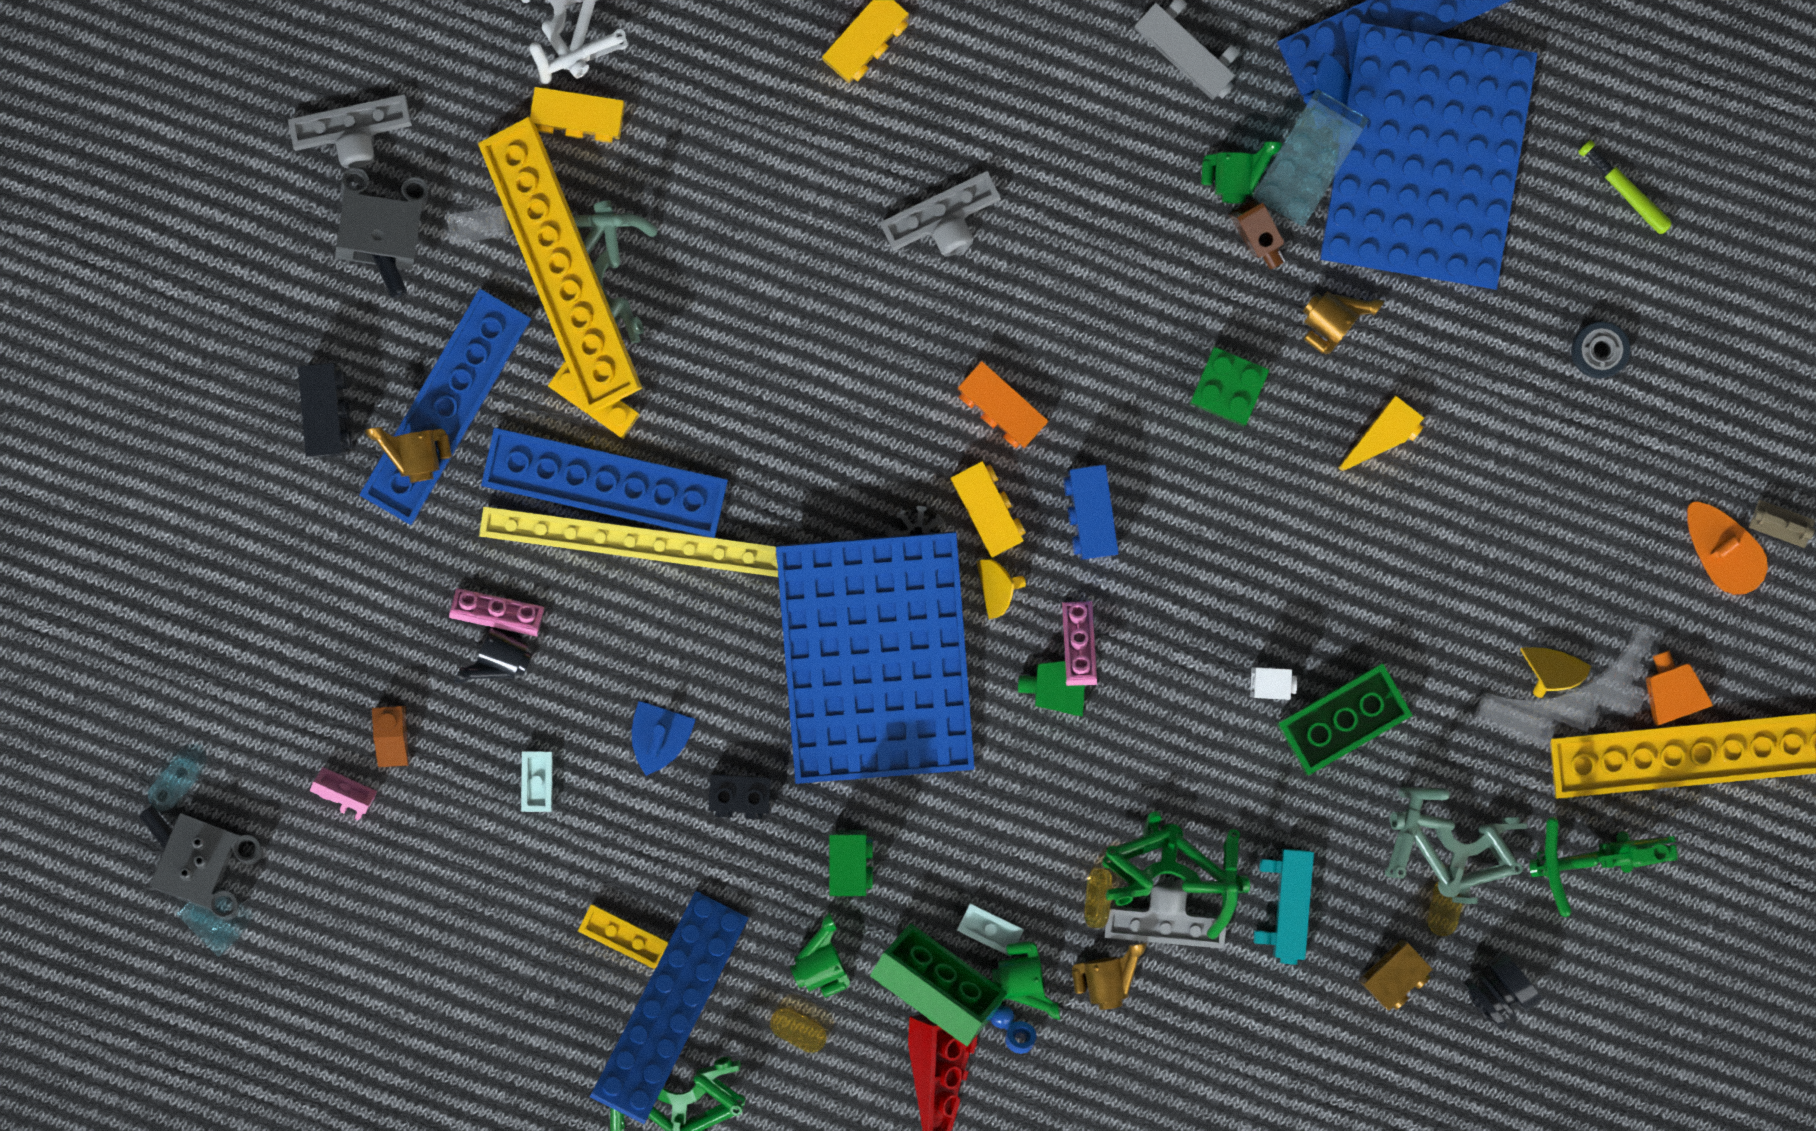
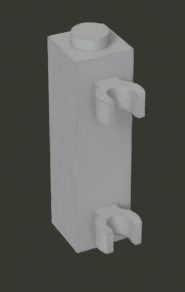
(1186, 52)

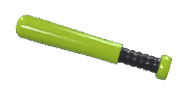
(1628, 190)

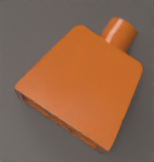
(1674, 690)

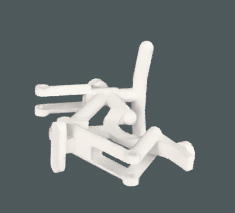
(575, 57)

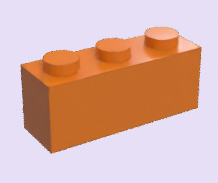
(1001, 406)

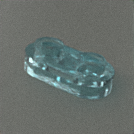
(173, 784)

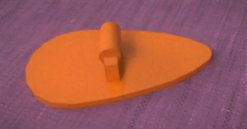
(1726, 549)

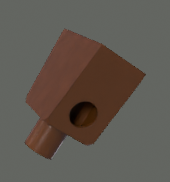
(1251, 222)

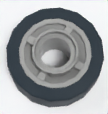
(1616, 343)

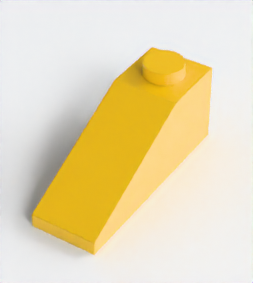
(1390, 428)

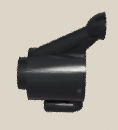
(499, 658)

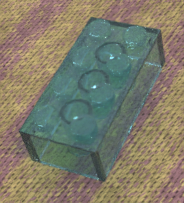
(1310, 157)

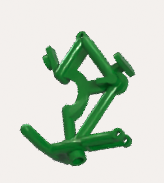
(1169, 839)
(1620, 853)
(705, 1081)

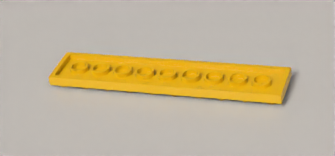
(559, 265)
(1684, 755)

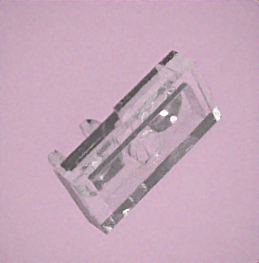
(478, 224)

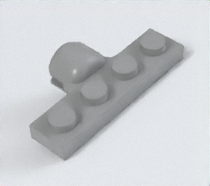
(351, 128)
(943, 216)
(1163, 920)

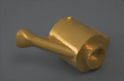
(1333, 318)
(413, 452)
(1108, 977)

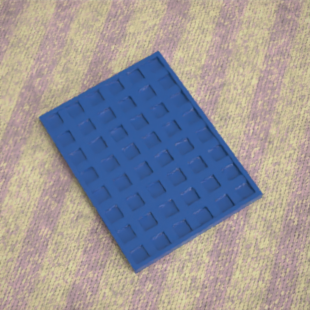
(1435, 161)
(875, 657)

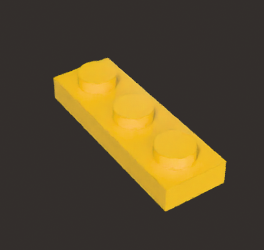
(623, 936)

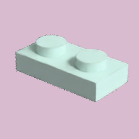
(536, 781)
(989, 928)

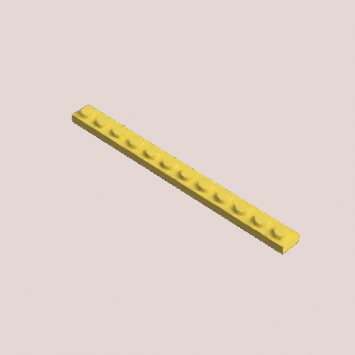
(629, 541)

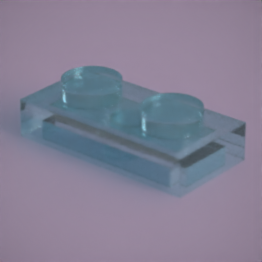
(211, 930)

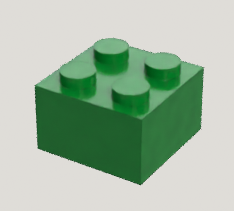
(1229, 386)

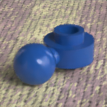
(1004, 1019)

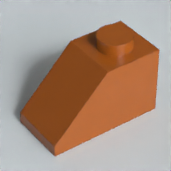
(390, 736)

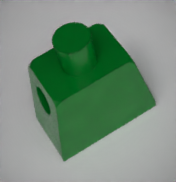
(1052, 690)

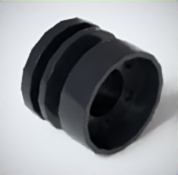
(1501, 991)

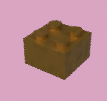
(1396, 975)

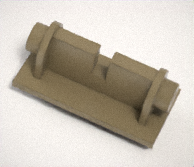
(1782, 524)

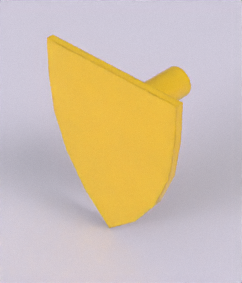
(997, 586)
(1555, 669)

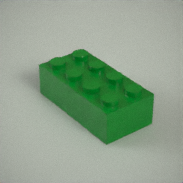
(1344, 719)
(848, 862)
(938, 984)

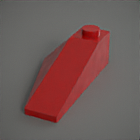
(937, 1070)

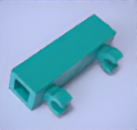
(1292, 905)

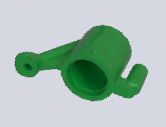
(1237, 172)
(820, 963)
(1024, 978)

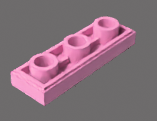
(496, 612)
(1079, 656)

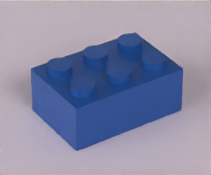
(1091, 512)

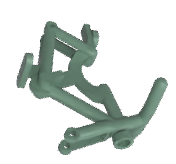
(606, 222)
(1452, 879)

